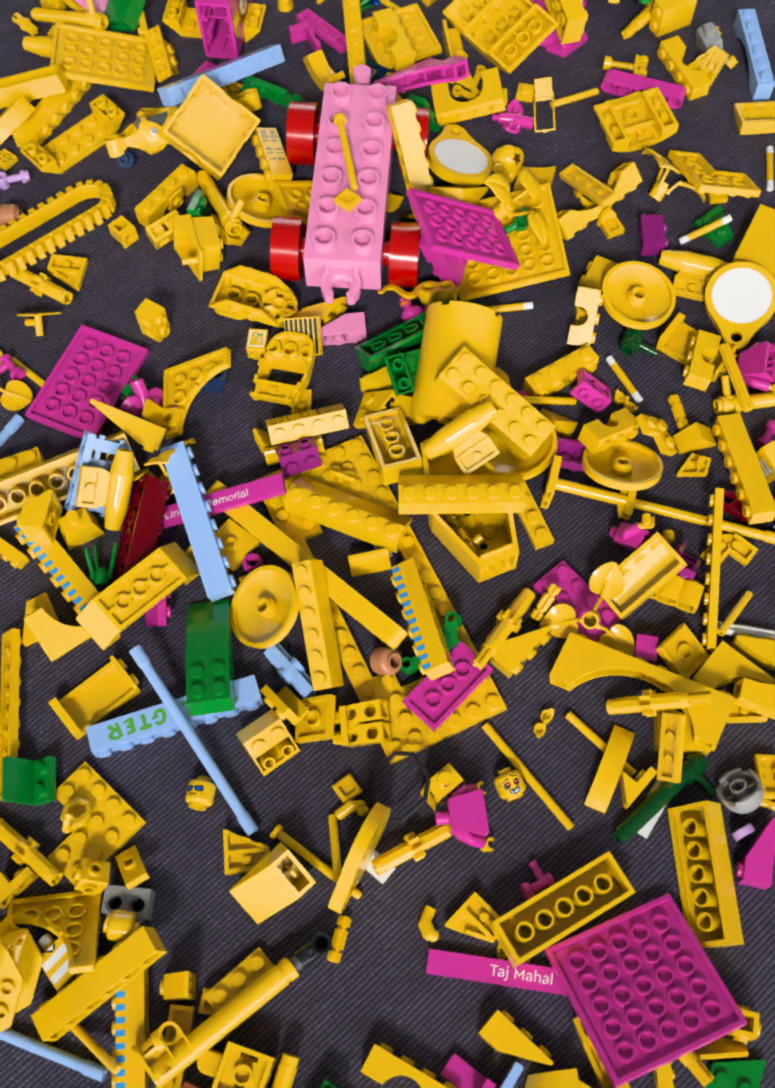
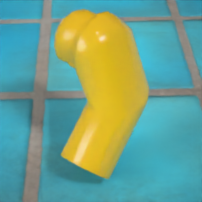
(352, 806)
(425, 925)

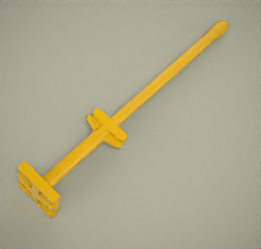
(627, 501)

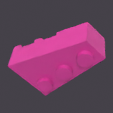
(444, 265)

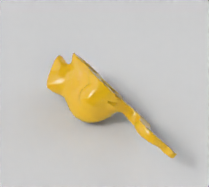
(427, 291)

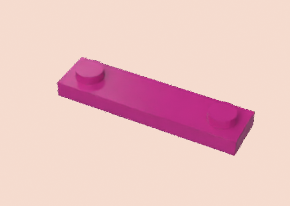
(324, 30)

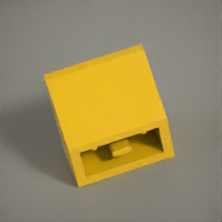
(268, 742)

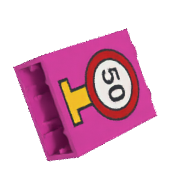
(222, 26)

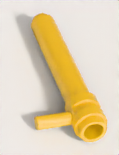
(89, 19)
(227, 217)
(730, 403)

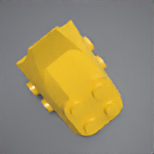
(241, 293)
(19, 970)

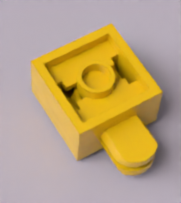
(236, 1067)

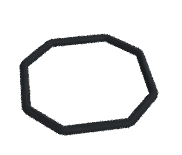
(426, 790)

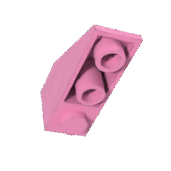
(345, 329)

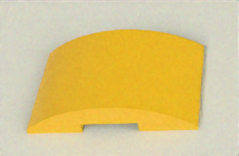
(501, 28)

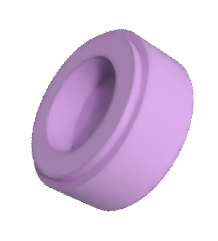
(743, 832)

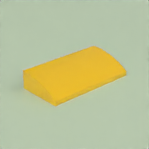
(755, 117)
(645, 574)

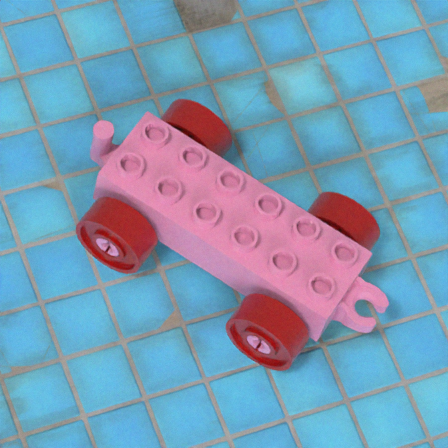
(340, 245)

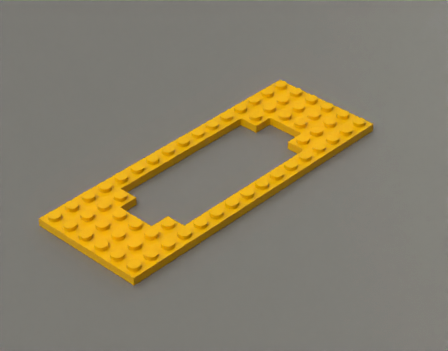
(407, 730)

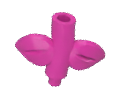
(514, 118)
(135, 403)

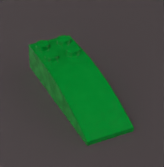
(209, 658)

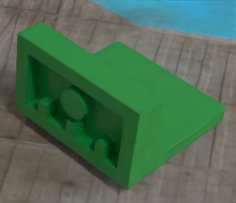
(29, 780)

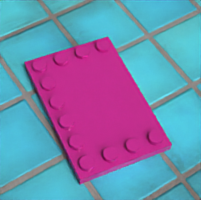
(462, 229)
(90, 367)

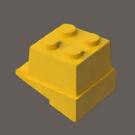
(197, 243)

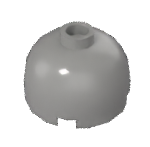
(740, 791)

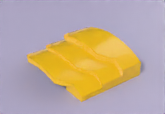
(636, 120)

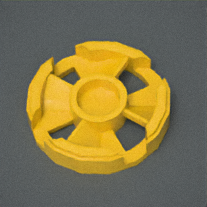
(277, 305)

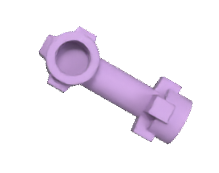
(6, 180)

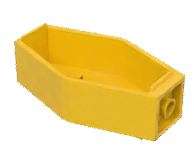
(496, 528)

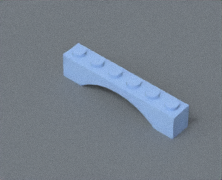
(760, 73)

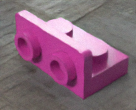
(591, 391)

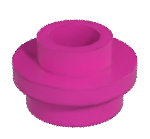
(252, 558)

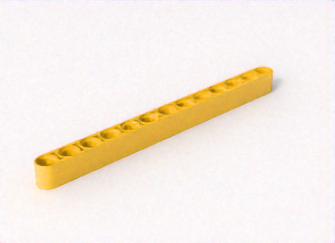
(338, 590)

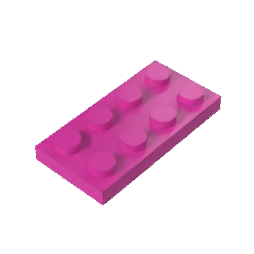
(579, 596)
(438, 699)

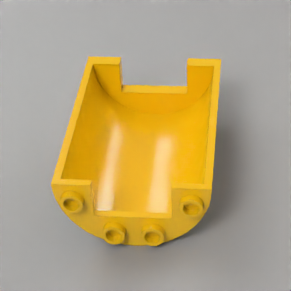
(444, 335)

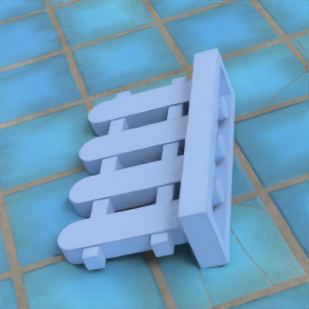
(88, 444)

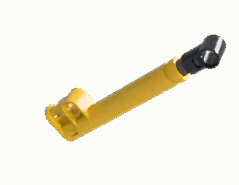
(173, 1056)

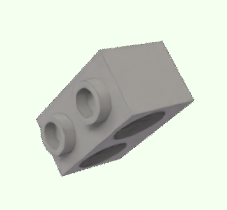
(129, 899)

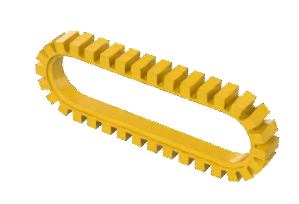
(59, 235)

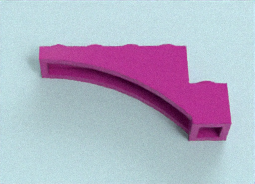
(427, 73)

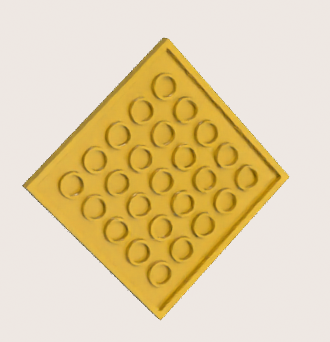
(536, 261)

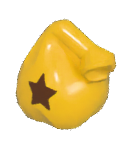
(508, 161)

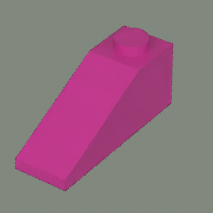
(758, 861)

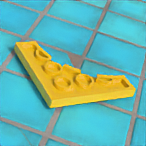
(186, 380)
(71, 917)

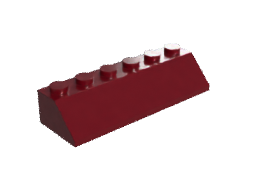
(141, 524)

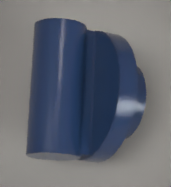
(127, 159)

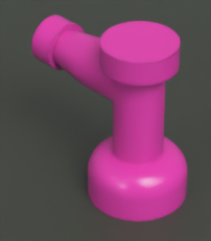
(16, 373)
(766, 437)
(543, 880)

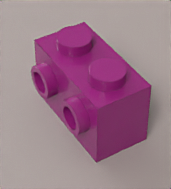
(652, 235)

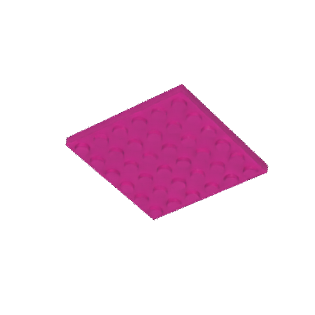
(644, 989)

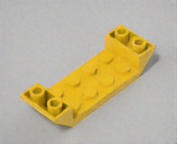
(186, 23)
(78, 140)
(136, 593)

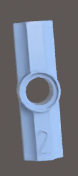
(290, 670)

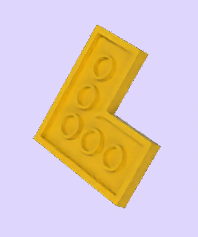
(709, 180)
(108, 827)

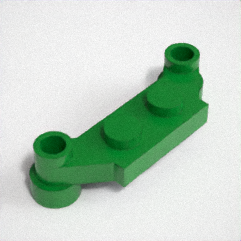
(270, 91)
(450, 634)

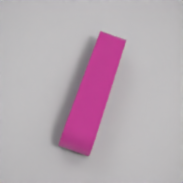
(625, 83)

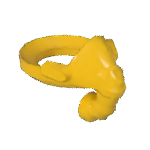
(71, 823)

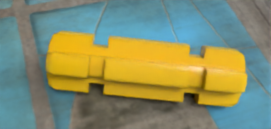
(678, 411)
(545, 602)
(339, 939)

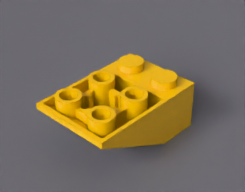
(272, 884)

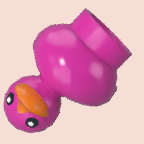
(409, 311)

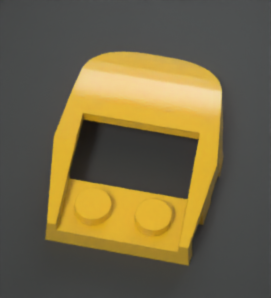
(289, 353)

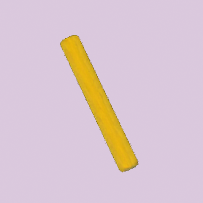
(736, 377)

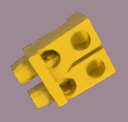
(354, 727)

